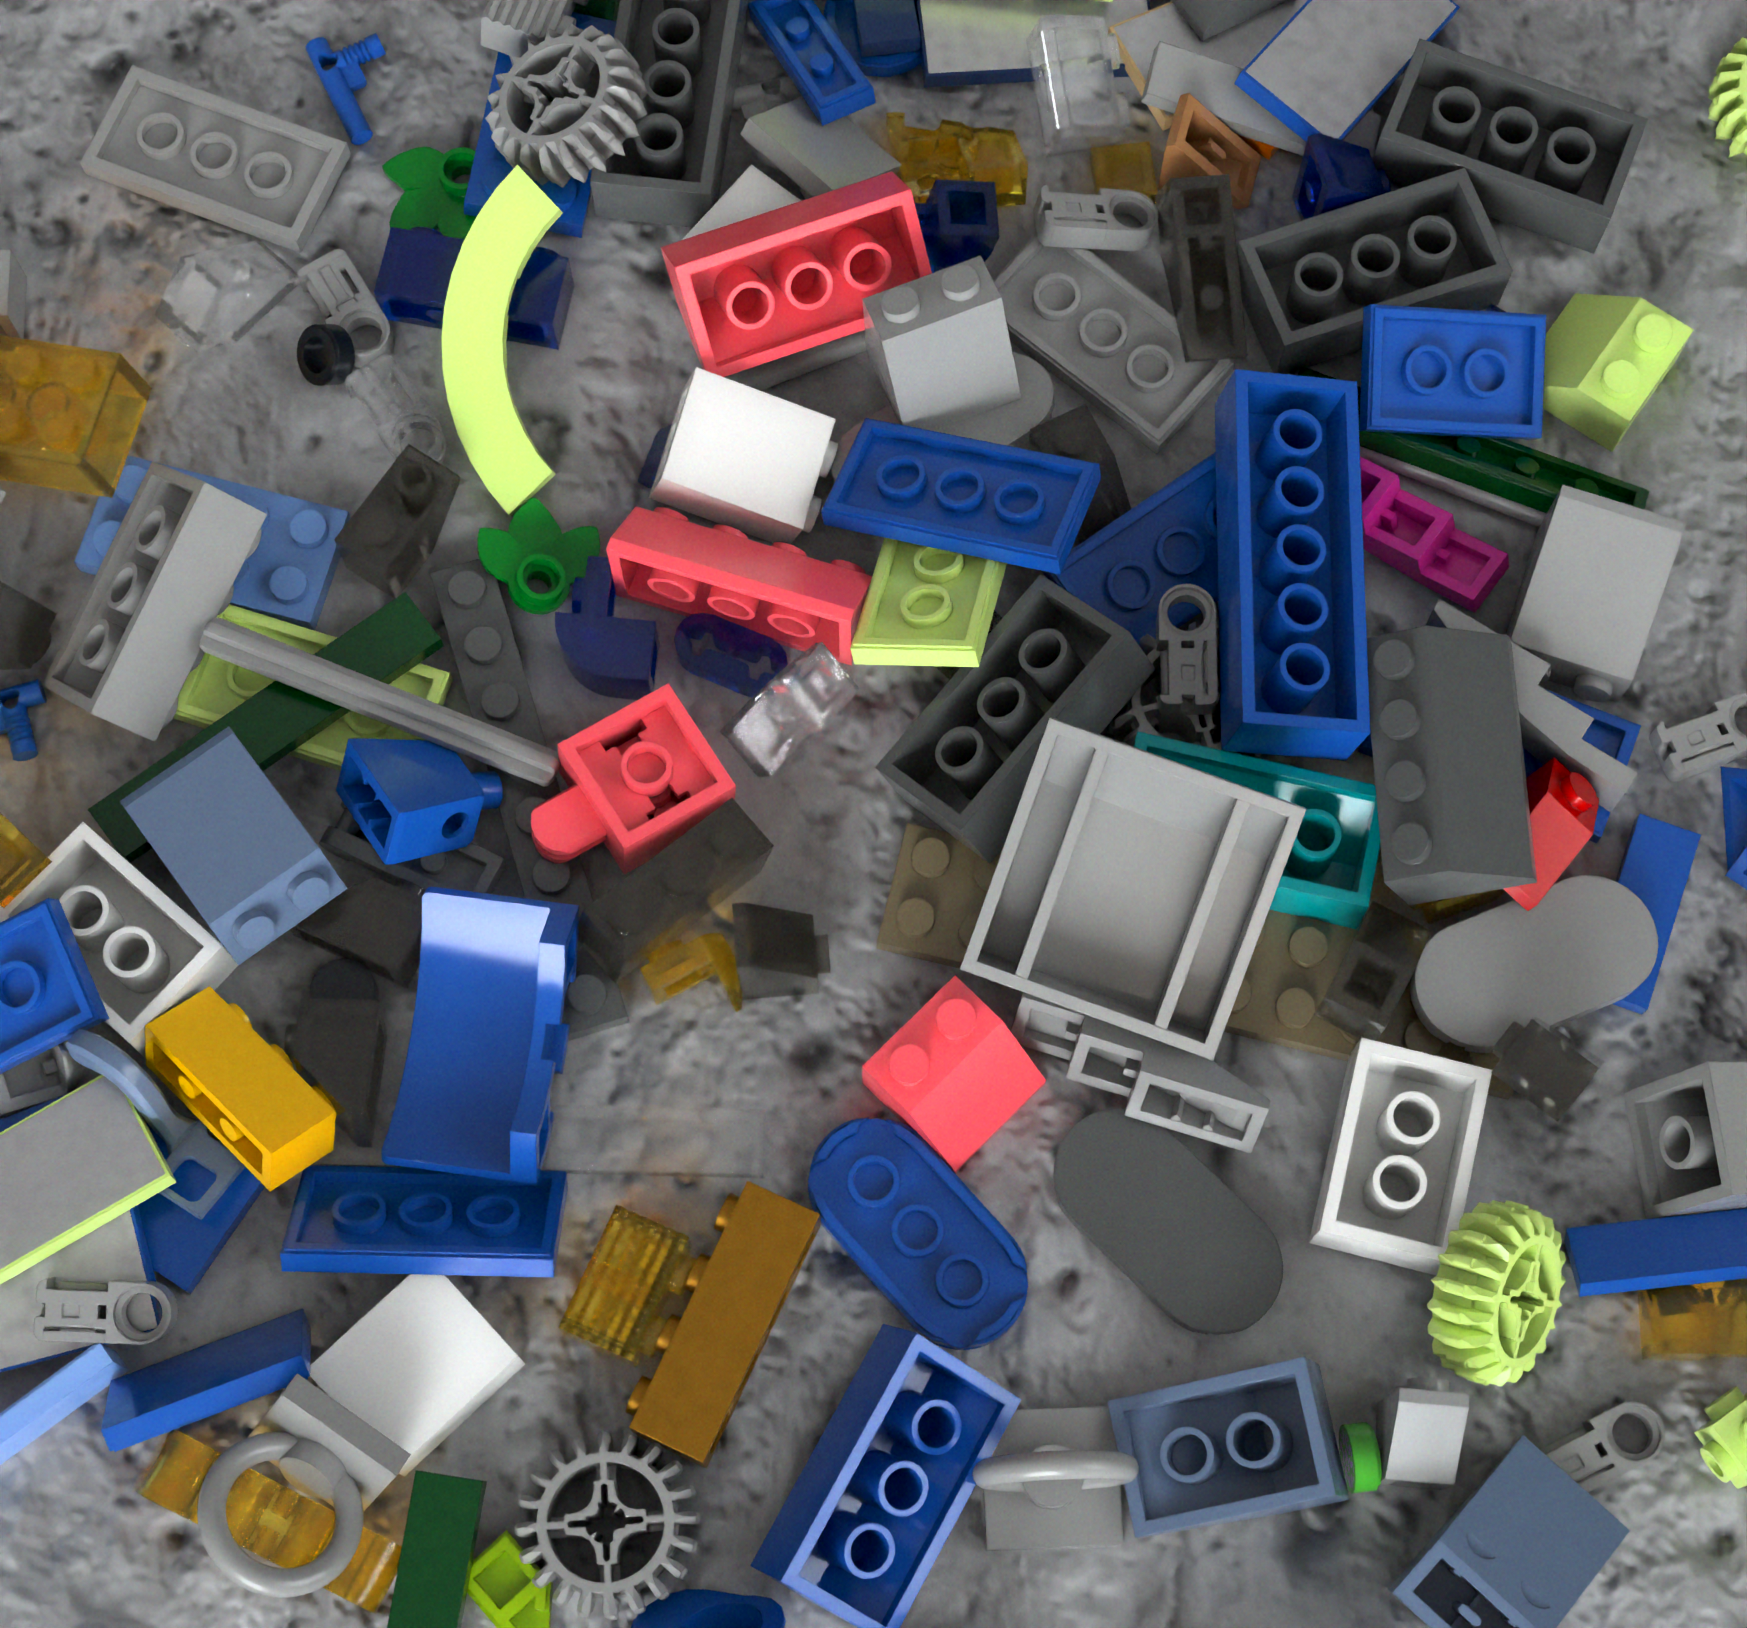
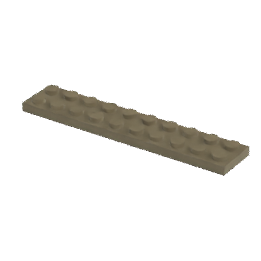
(944, 885)

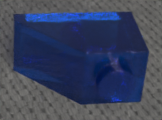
(1335, 176)

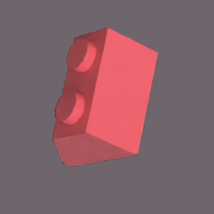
(953, 1073)

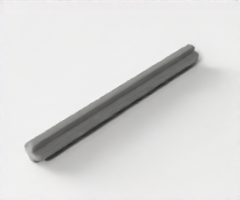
(380, 701)

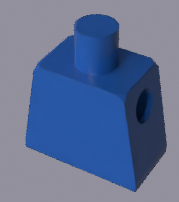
(413, 796)

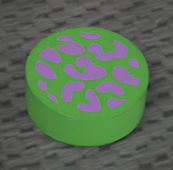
(1360, 1457)

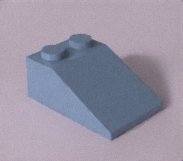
(1229, 1448)

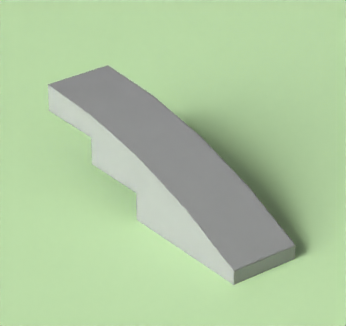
(1547, 722)
(1160, 1080)

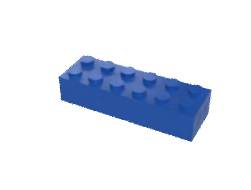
(1290, 566)

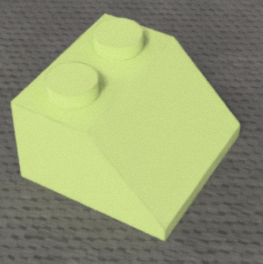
(1607, 362)

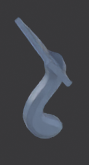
(183, 1136)

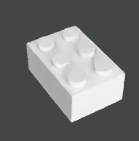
(131, 934)
(1400, 1155)

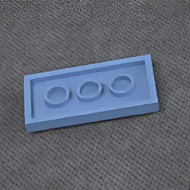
(286, 572)

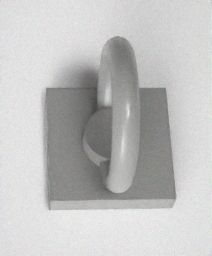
(322, 1454)
(1055, 1481)

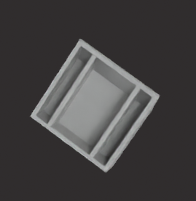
(1132, 888)

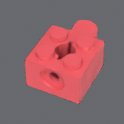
(615, 770)

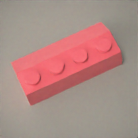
(795, 273)
(721, 572)

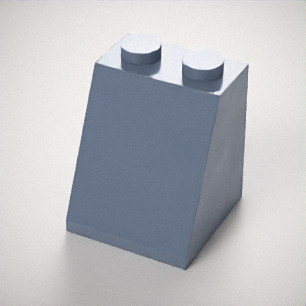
(233, 845)

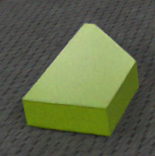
(505, 1587)

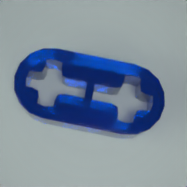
(737, 643)

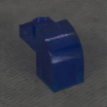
(959, 222)
(605, 651)

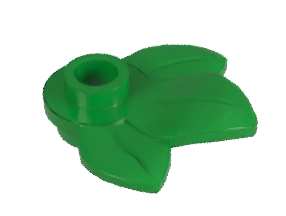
(430, 191)
(537, 551)

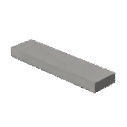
(1211, 82)

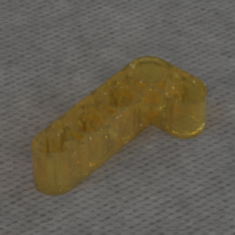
(268, 1518)

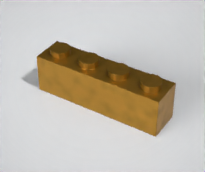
(724, 1324)

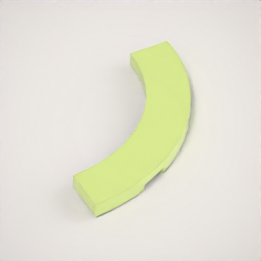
(477, 336)

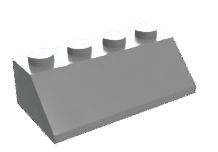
(152, 601)

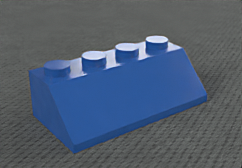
(886, 1481)

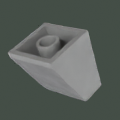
(942, 346)
(1593, 590)
(1691, 1140)

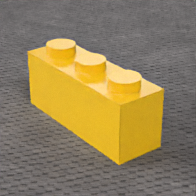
(240, 1087)

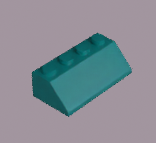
(1336, 844)

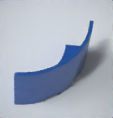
(485, 1035)

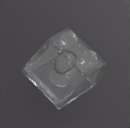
(1075, 83)

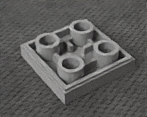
(815, 154)

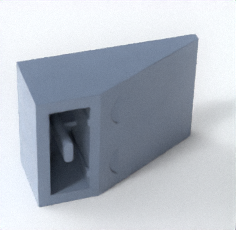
(1512, 1550)

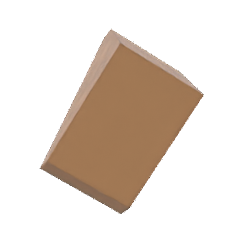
(1207, 147)

